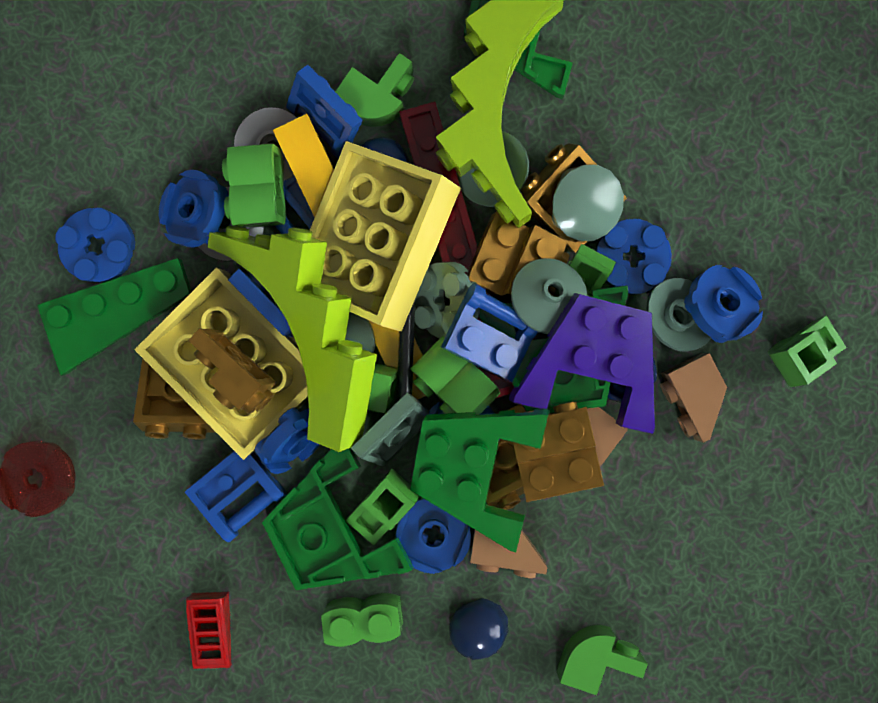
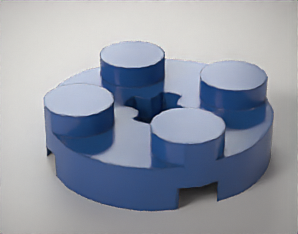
(208, 199)
(75, 238)
(655, 261)
(711, 316)
(286, 442)
(441, 554)

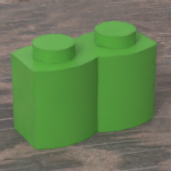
(255, 186)
(453, 381)
(352, 619)

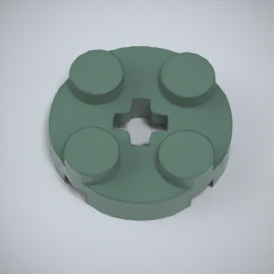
(431, 311)

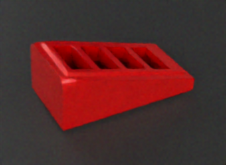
(216, 601)

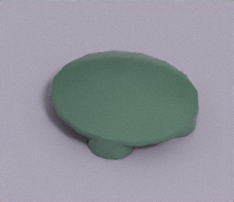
(587, 202)

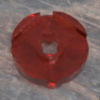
(56, 483)

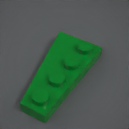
(100, 315)

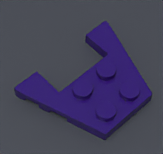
(599, 343)

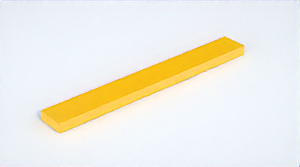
(313, 172)

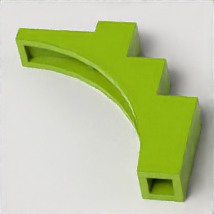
(475, 141)
(335, 368)

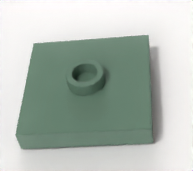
(392, 431)

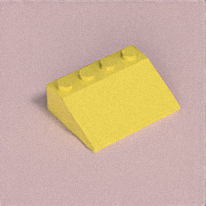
(381, 231)
(221, 307)

